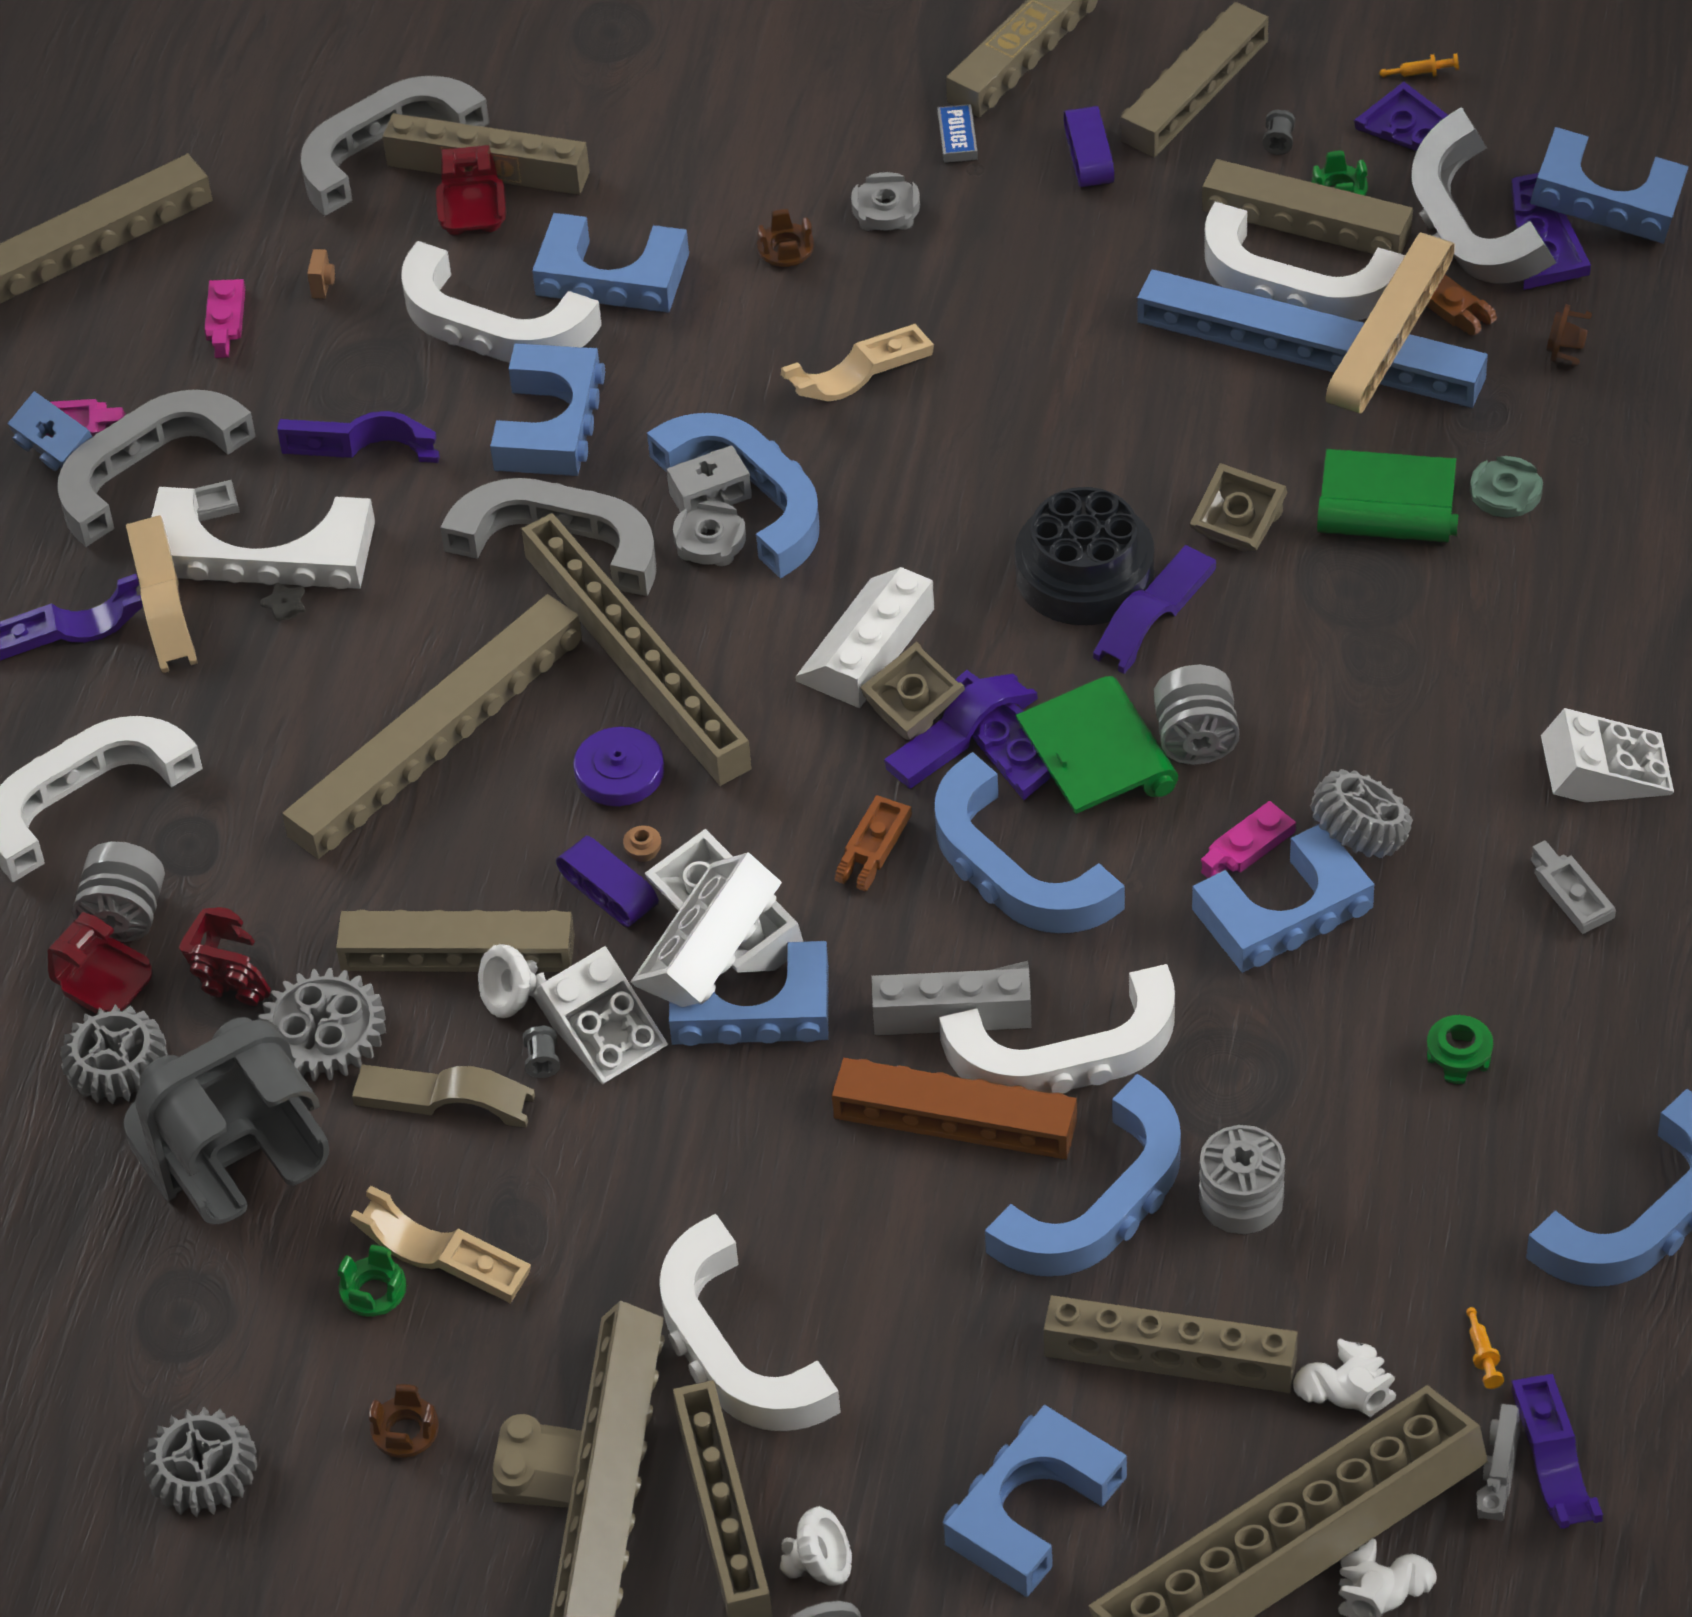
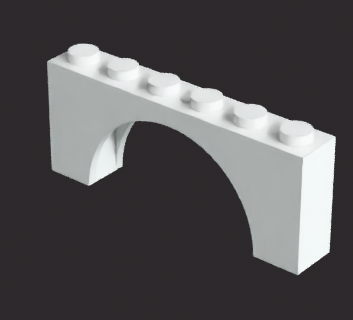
(325, 557)

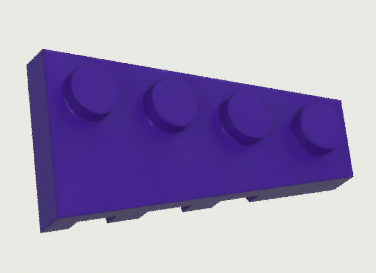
(1554, 231)
(1008, 746)

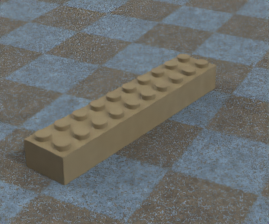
(1309, 1516)

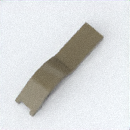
(427, 1091)

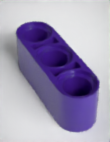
(1088, 146)
(607, 881)

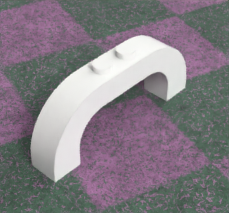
(1240, 270)
(482, 330)
(76, 763)
(1070, 1062)
(754, 1399)

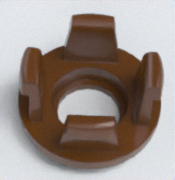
(793, 240)
(1567, 334)
(404, 1406)

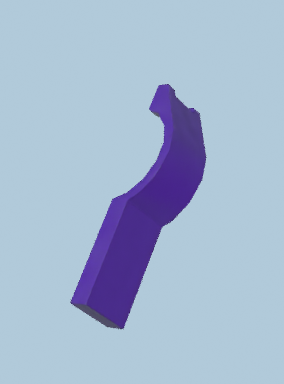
(347, 439)
(1142, 608)
(52, 623)
(953, 732)
(1554, 1451)

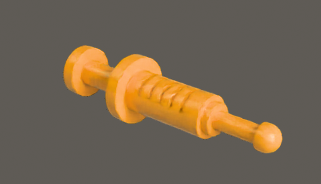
(1422, 66)
(1485, 1357)

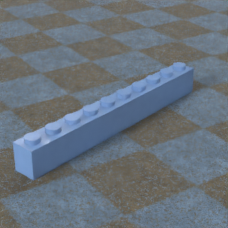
(1303, 336)

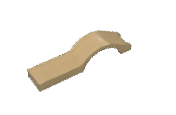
(862, 362)
(160, 591)
(451, 1251)

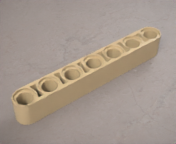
(1390, 323)

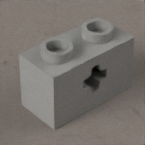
(709, 478)

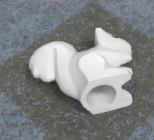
(1354, 1385)
(1378, 1589)

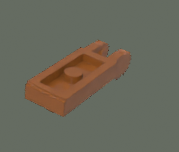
(1460, 307)
(873, 840)

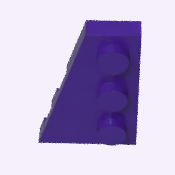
(1401, 117)

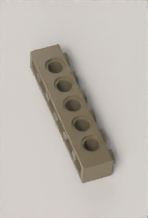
(1170, 1344)

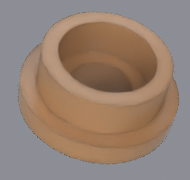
(643, 850)

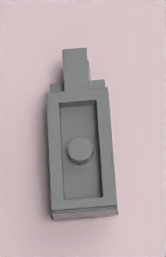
(1571, 888)
(1500, 1466)

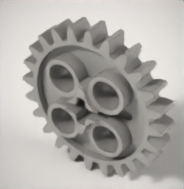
(327, 1013)

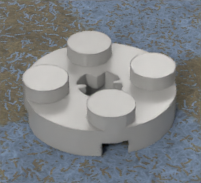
(874, 214)
(713, 549)

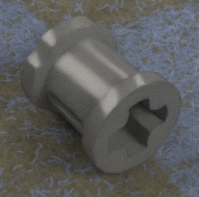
(1278, 135)
(541, 1051)

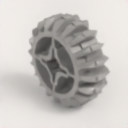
(1361, 813)
(111, 1053)
(174, 1466)

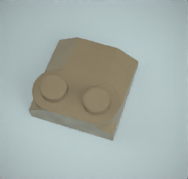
(1238, 508)
(911, 692)
(534, 1463)

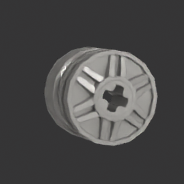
(1196, 714)
(120, 888)
(1241, 1179)

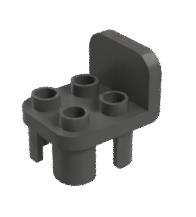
(219, 1107)

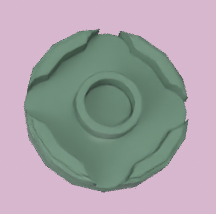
(1506, 487)

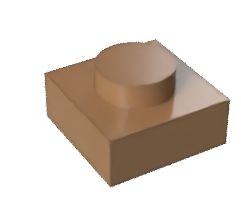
(320, 273)

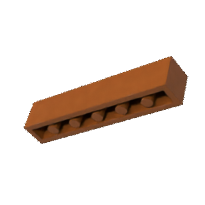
(955, 1108)

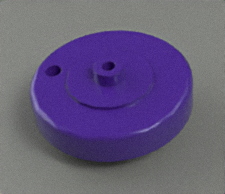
(618, 766)

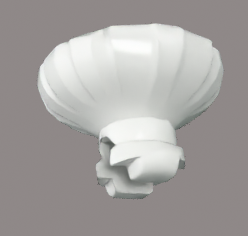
(507, 980)
(819, 1548)

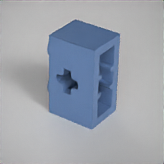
(41, 417)

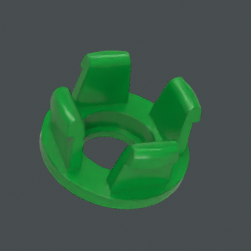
(1342, 176)
(1459, 1061)
(376, 1266)

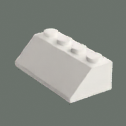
(869, 635)
(682, 871)
(708, 931)

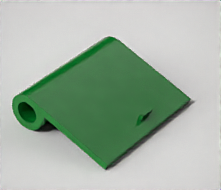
(1387, 496)
(1097, 745)

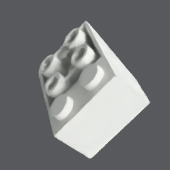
(1604, 759)
(599, 1016)

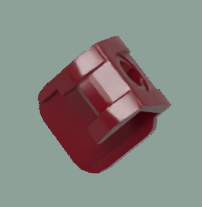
(470, 197)
(220, 968)
(97, 969)

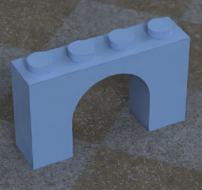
(1568, 190)
(643, 285)
(559, 443)
(1258, 934)
(792, 1015)
(1044, 1449)

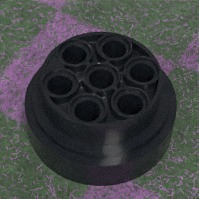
(1083, 556)

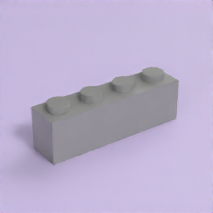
(917, 1000)

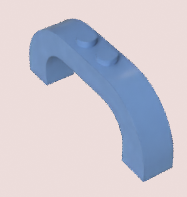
(795, 534)
(1031, 902)
(1083, 1242)
(1622, 1256)

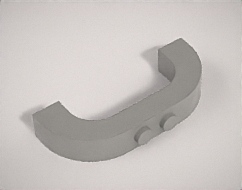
(366, 122)
(1433, 168)
(133, 438)
(580, 511)

